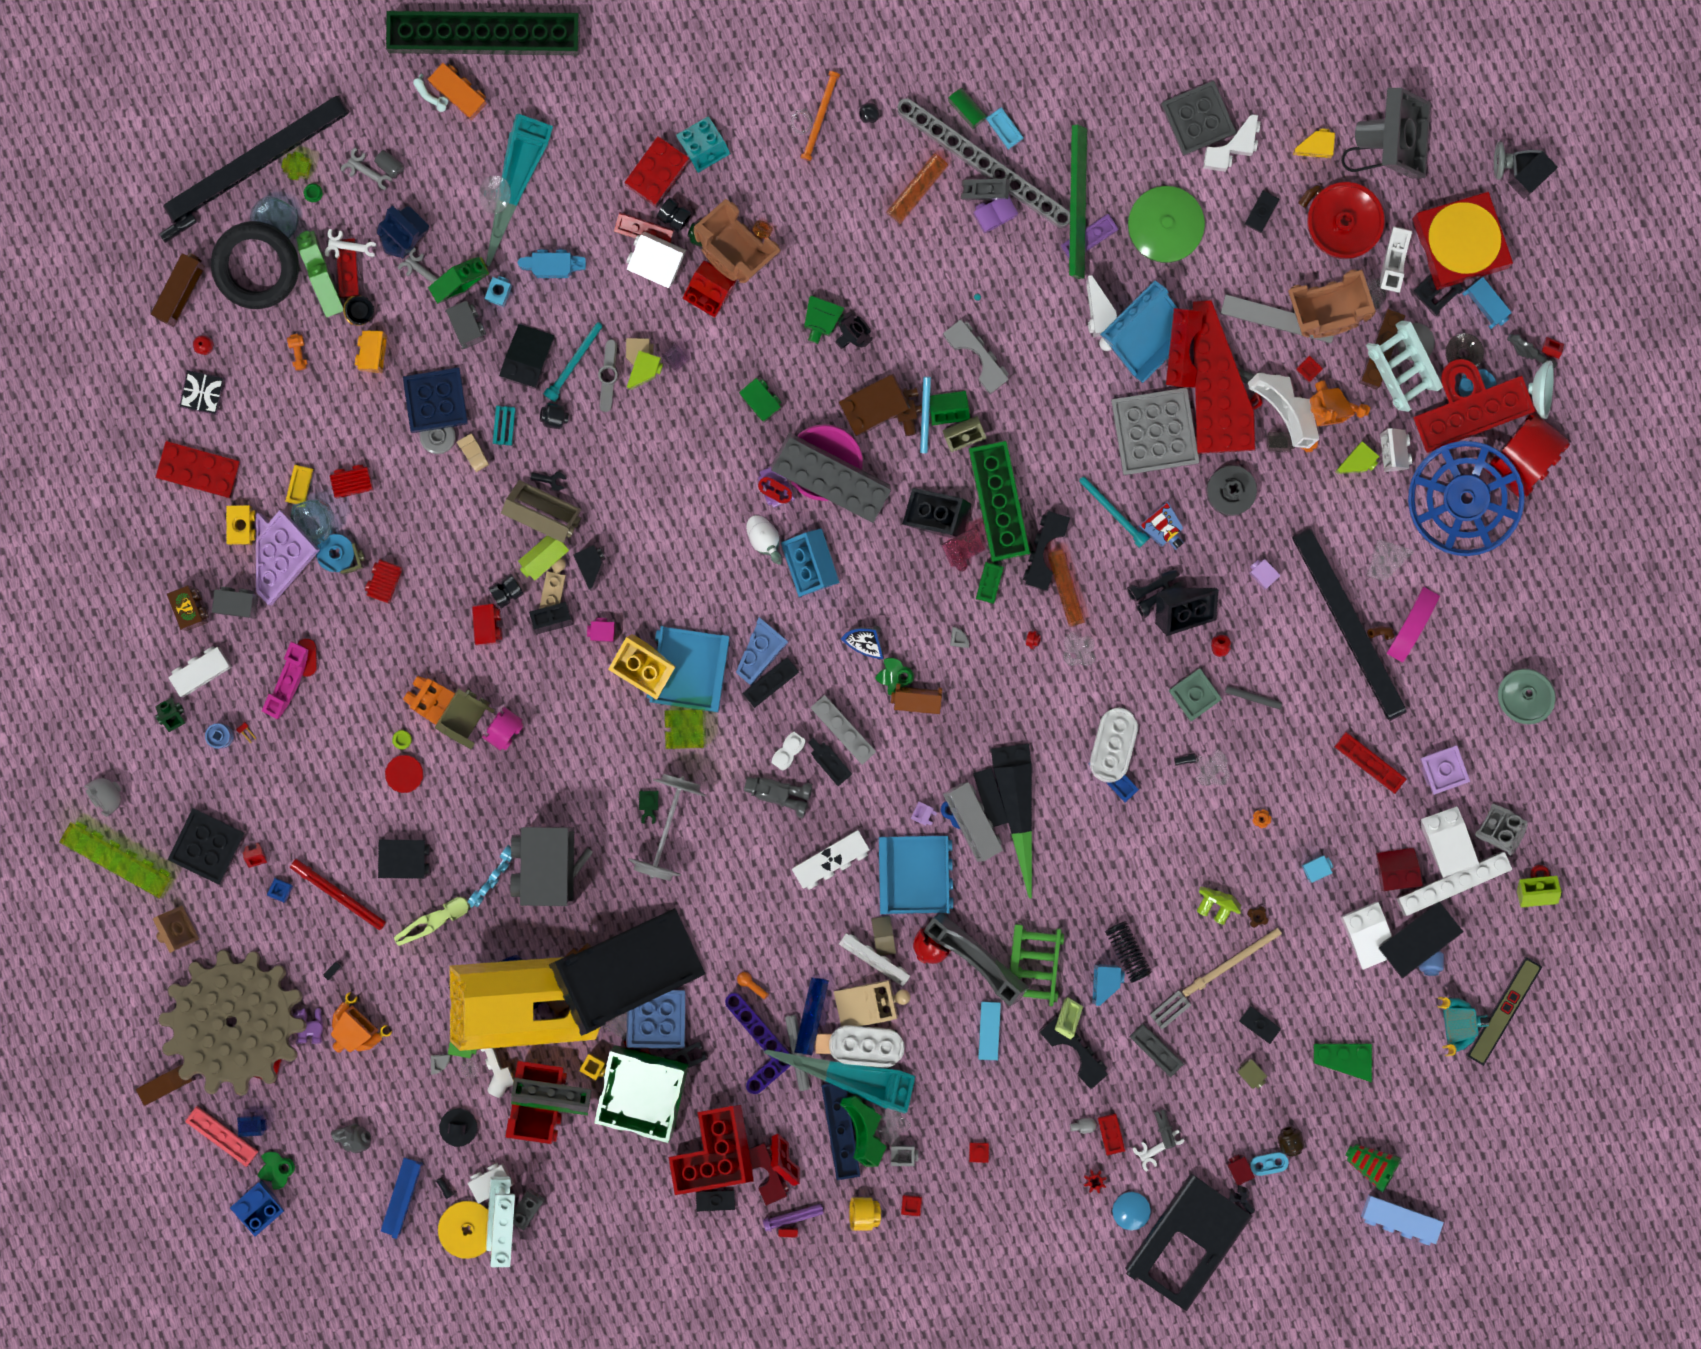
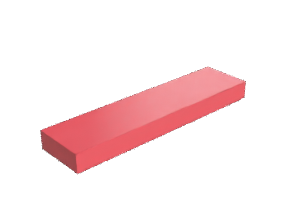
(221, 1136)

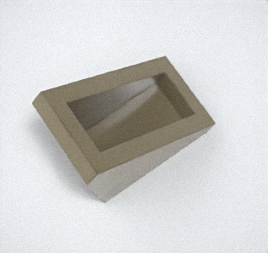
(883, 935)

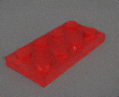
(197, 469)

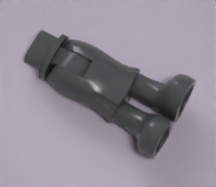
(778, 793)

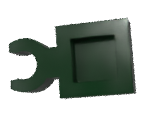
(648, 802)

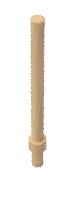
(1200, 983)

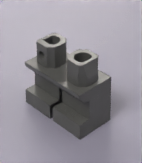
(527, 1208)

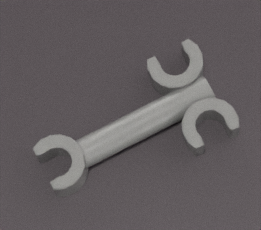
(354, 163)
(412, 262)

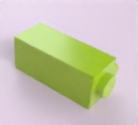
(542, 557)

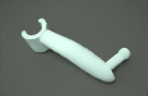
(440, 102)

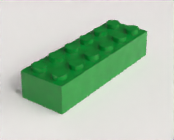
(998, 501)

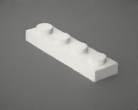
(879, 962)

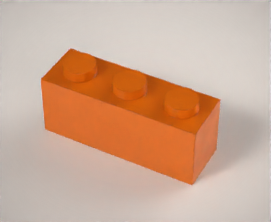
(458, 90)

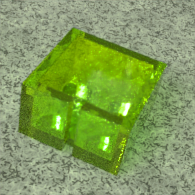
(687, 729)

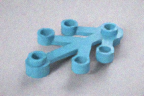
(476, 898)

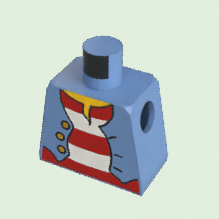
(1163, 527)

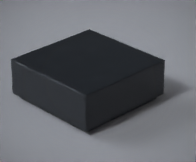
(332, 970)

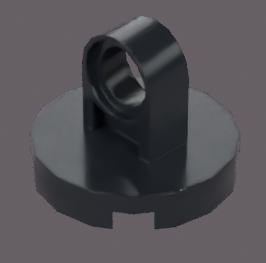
(854, 331)
(458, 1127)

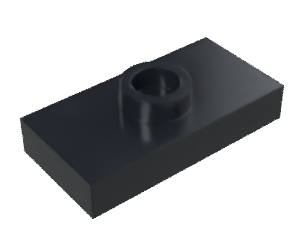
(1261, 211)
(1259, 1024)
(715, 1200)

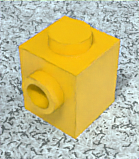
(593, 1066)

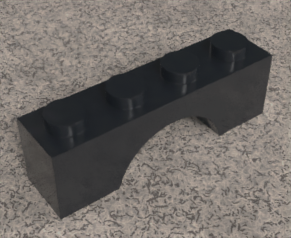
(1039, 574)
(1090, 1070)

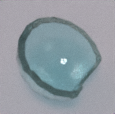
(276, 213)
(314, 519)

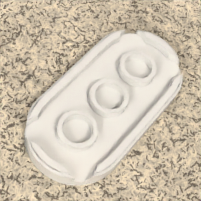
(1113, 745)
(866, 1046)

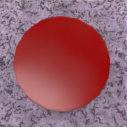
(404, 774)

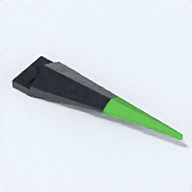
(1014, 778)

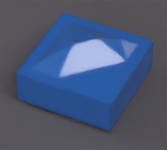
(279, 890)

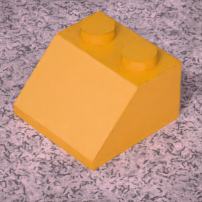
(372, 351)

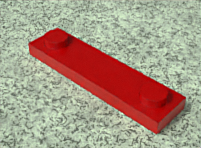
(1370, 762)

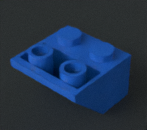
(257, 1208)

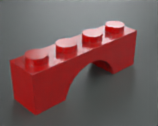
(1184, 327)

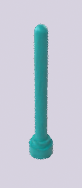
(553, 391)
(1139, 537)

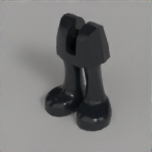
(1137, 593)

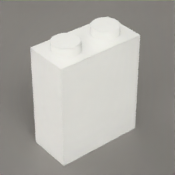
(655, 259)

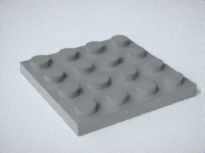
(1155, 431)

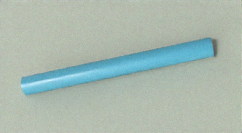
(925, 414)

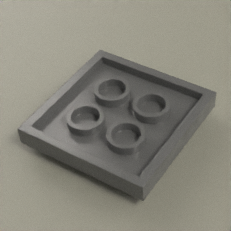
(1198, 118)

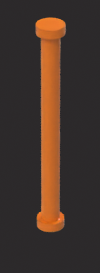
(820, 115)

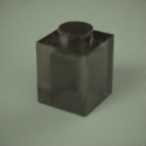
(1279, 442)

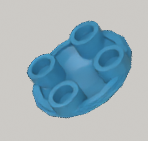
(1131, 1211)

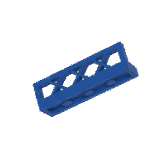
(401, 1197)

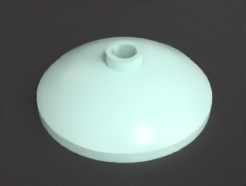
(1543, 389)

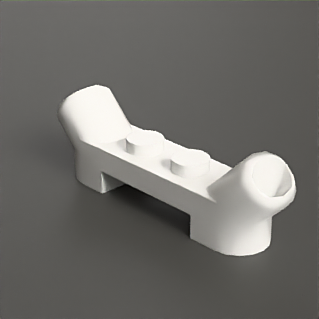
(502, 1078)

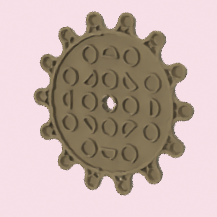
(236, 1051)

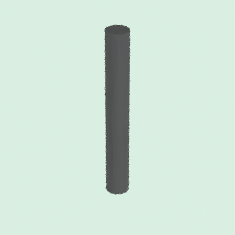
(1253, 697)

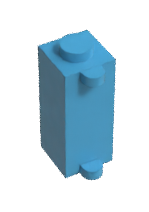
(1488, 302)

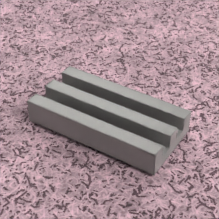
(1175, 1015)

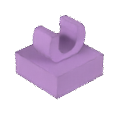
(922, 814)

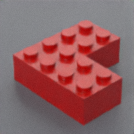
(724, 1155)

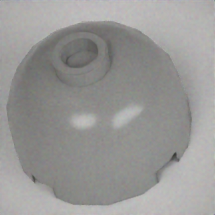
(104, 795)

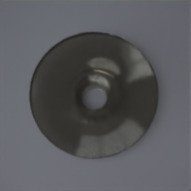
(1468, 343)

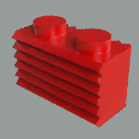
(351, 482)
(383, 581)

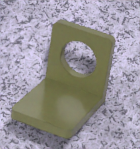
(359, 557)

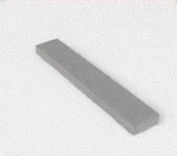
(1264, 315)

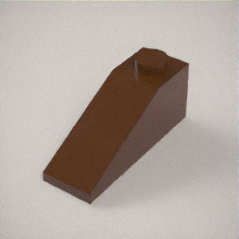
(162, 1086)

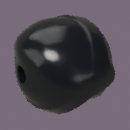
(869, 113)

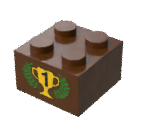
(188, 608)

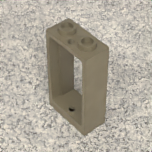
(546, 503)

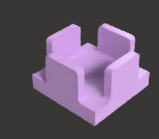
(1444, 770)

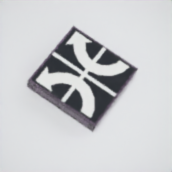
(202, 392)

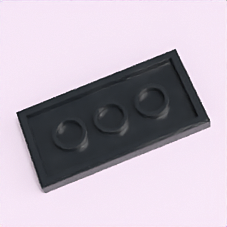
(1420, 940)

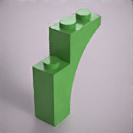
(319, 273)

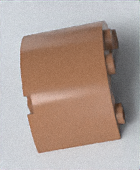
(731, 244)
(1332, 307)

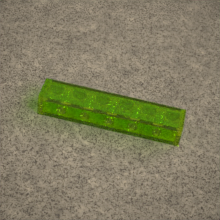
(116, 859)

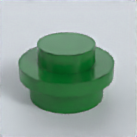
(313, 193)

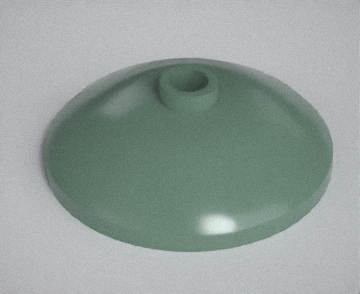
(1519, 704)

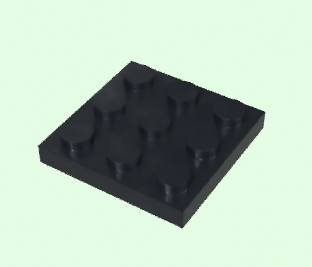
(206, 846)

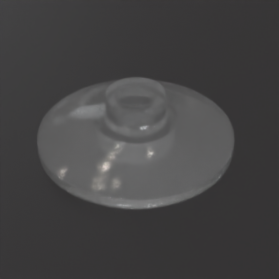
(494, 194)

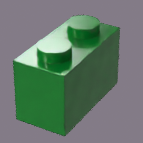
(760, 399)

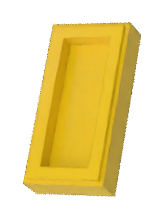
(299, 484)

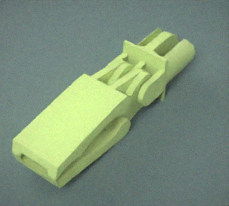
(453, 909)

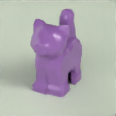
(313, 1029)

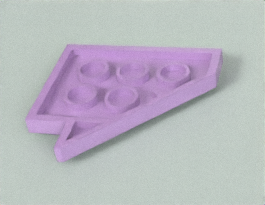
(280, 554)

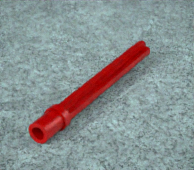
(307, 873)

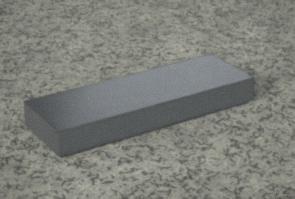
(1156, 1050)

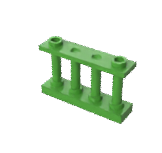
(1019, 953)

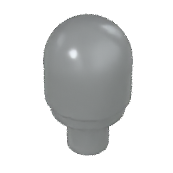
(1084, 1125)

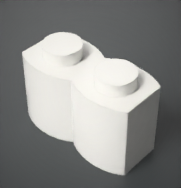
(784, 756)

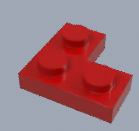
(781, 1161)

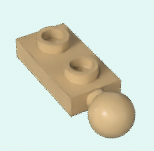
(553, 585)

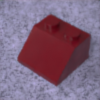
(1398, 869)

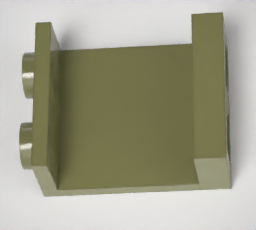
(462, 716)

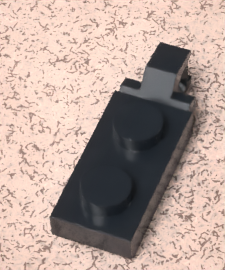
(829, 762)

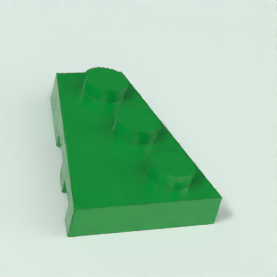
(1345, 1058)

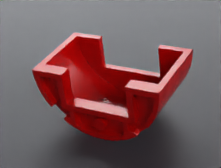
(1532, 452)
(530, 1122)

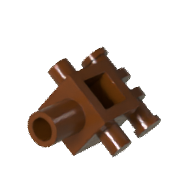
(910, 415)

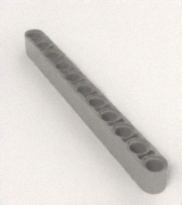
(978, 155)

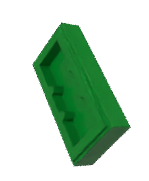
(989, 582)

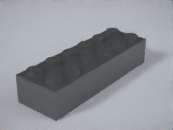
(831, 477)

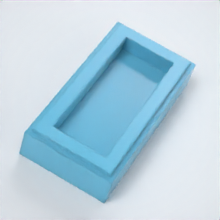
(1004, 128)

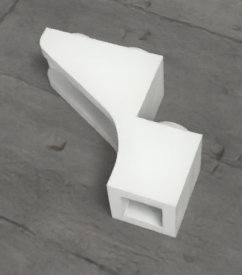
(1243, 144)

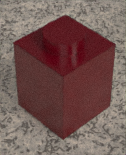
(1240, 1169)

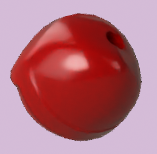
(203, 345)
(1220, 645)

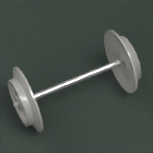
(654, 870)

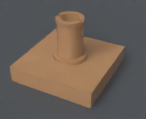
(175, 929)

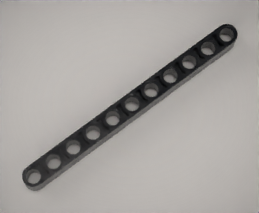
(256, 159)
(1349, 624)

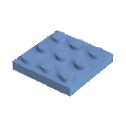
(658, 1022)

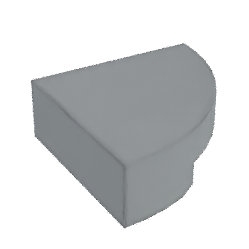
(958, 638)
(438, 1063)

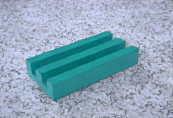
(503, 430)

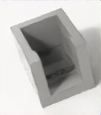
(903, 1155)

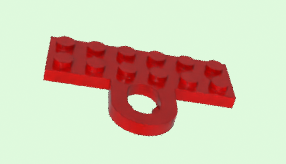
(1474, 412)

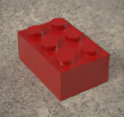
(657, 171)

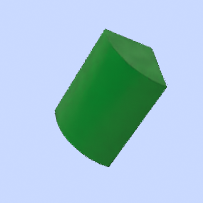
(967, 108)
(949, 408)

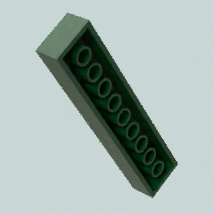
(482, 33)

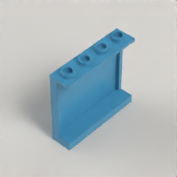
(1143, 332)
(698, 669)
(915, 874)

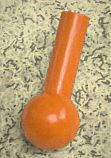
(745, 980)

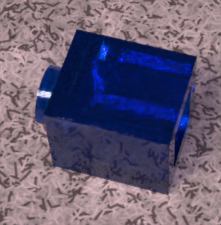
(251, 1125)

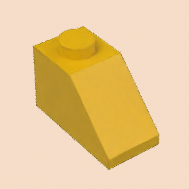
(1317, 145)

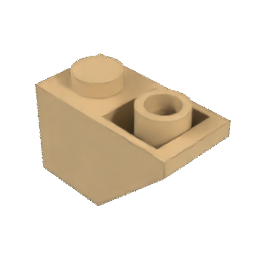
(634, 345)

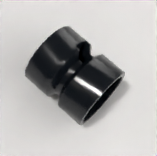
(674, 215)
(506, 591)

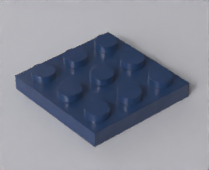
(435, 400)

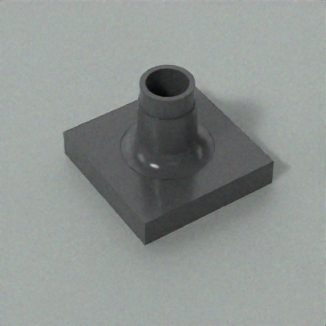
(1401, 134)

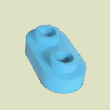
(1268, 1162)

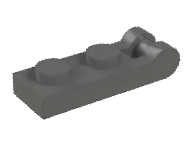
(985, 189)

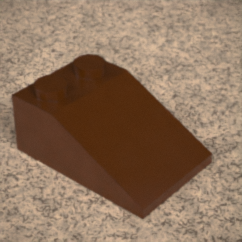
(874, 405)

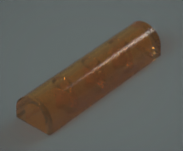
(917, 188)
(1066, 588)

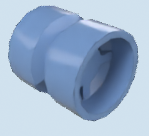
(219, 736)

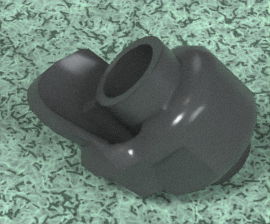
(352, 1138)

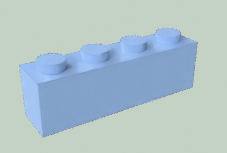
(1401, 1219)

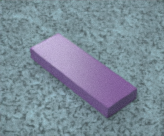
(1095, 233)

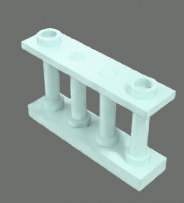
(1421, 364)
(500, 1221)

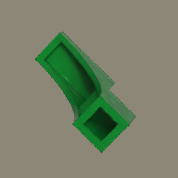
(868, 1147)

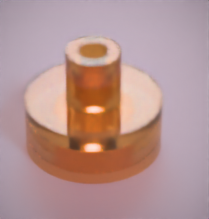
(762, 229)

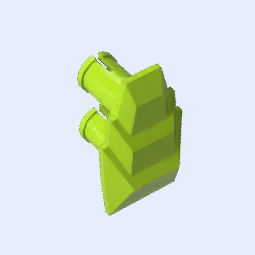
(1226, 901)

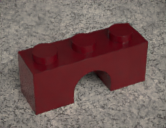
(774, 1188)

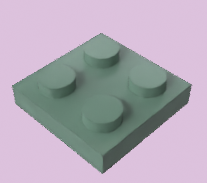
(1195, 695)

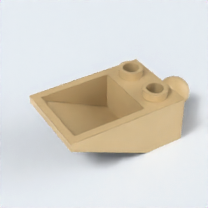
(865, 1003)

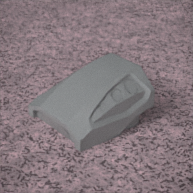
(1502, 829)

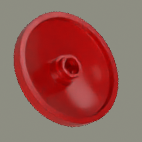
(1345, 220)

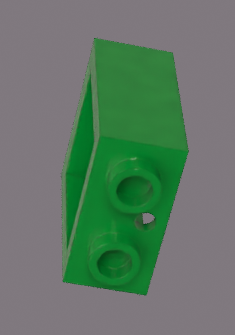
(458, 280)

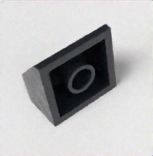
(590, 564)

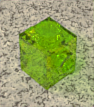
(296, 166)

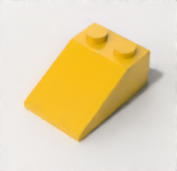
(642, 666)

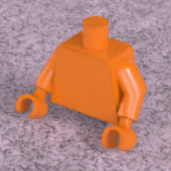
(1332, 407)

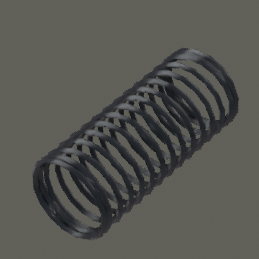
(1143, 972)

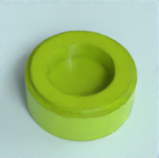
(401, 739)

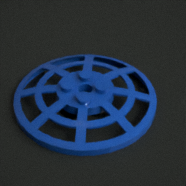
(1453, 498)

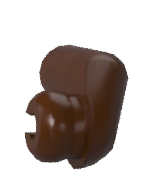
(1308, 195)

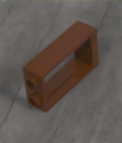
(178, 289)

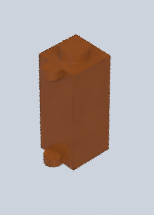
(917, 699)

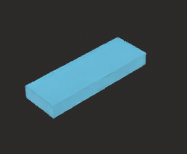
(989, 1030)

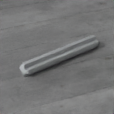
(793, 1030)

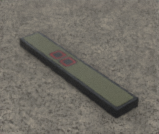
(1504, 1011)

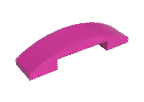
(1413, 625)
(287, 682)

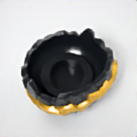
(358, 310)

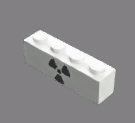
(831, 859)

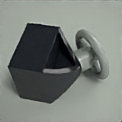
(1526, 168)

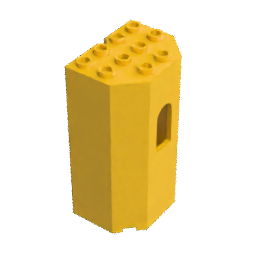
(496, 1005)

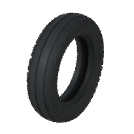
(235, 292)

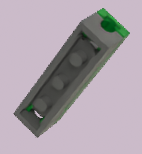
(551, 1096)

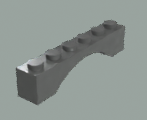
(1001, 979)

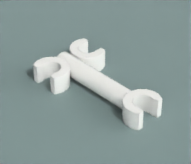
(335, 243)
(1145, 1155)

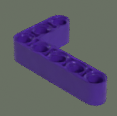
(761, 1040)

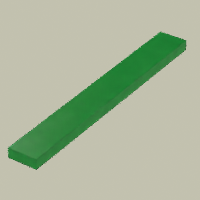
(1078, 202)

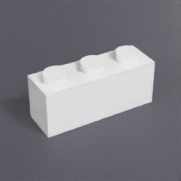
(199, 671)

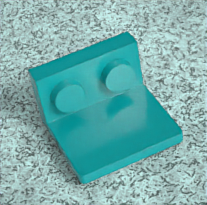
(703, 144)

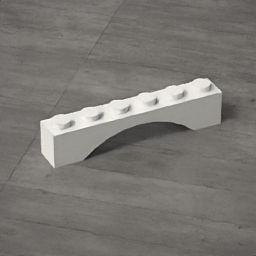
(1453, 884)

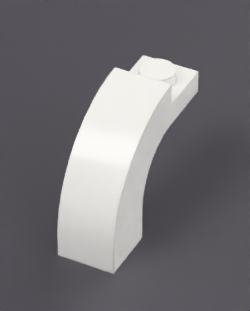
(1394, 259)

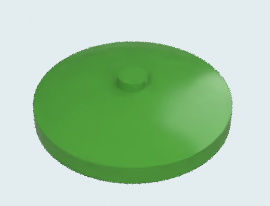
(1166, 224)

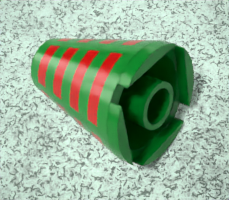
(1373, 1164)

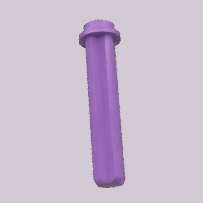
(792, 1217)

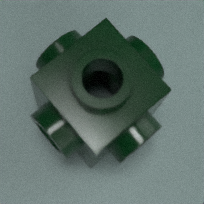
(170, 714)

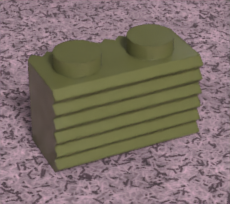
(964, 434)

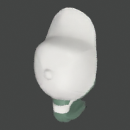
(764, 537)

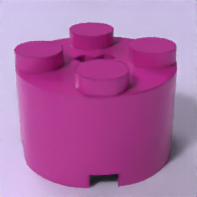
(502, 729)

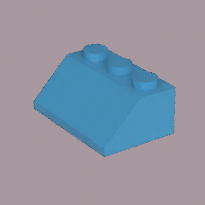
(810, 562)
(1106, 982)

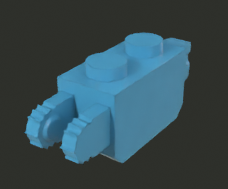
(552, 264)

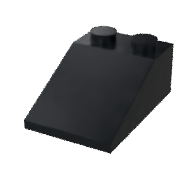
(527, 356)
(937, 513)
(1185, 608)

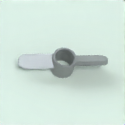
(607, 387)

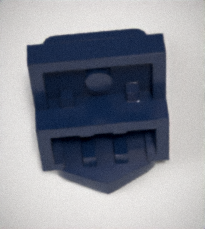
(401, 231)

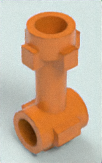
(296, 341)

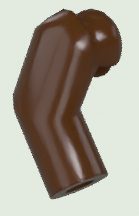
(1380, 630)

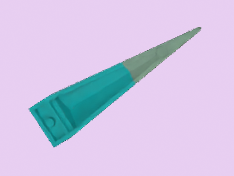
(524, 149)
(878, 1085)

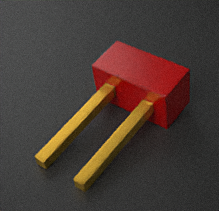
(241, 728)

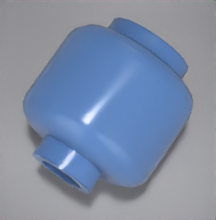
(1433, 965)

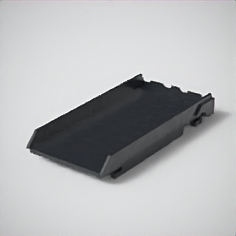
(627, 970)

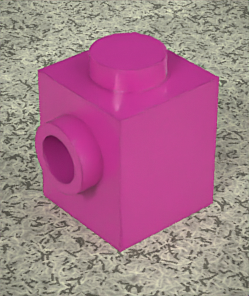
(601, 630)

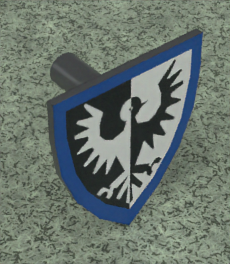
(864, 641)

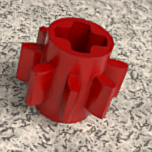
(1096, 1187)

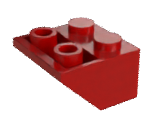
(708, 289)
(486, 624)

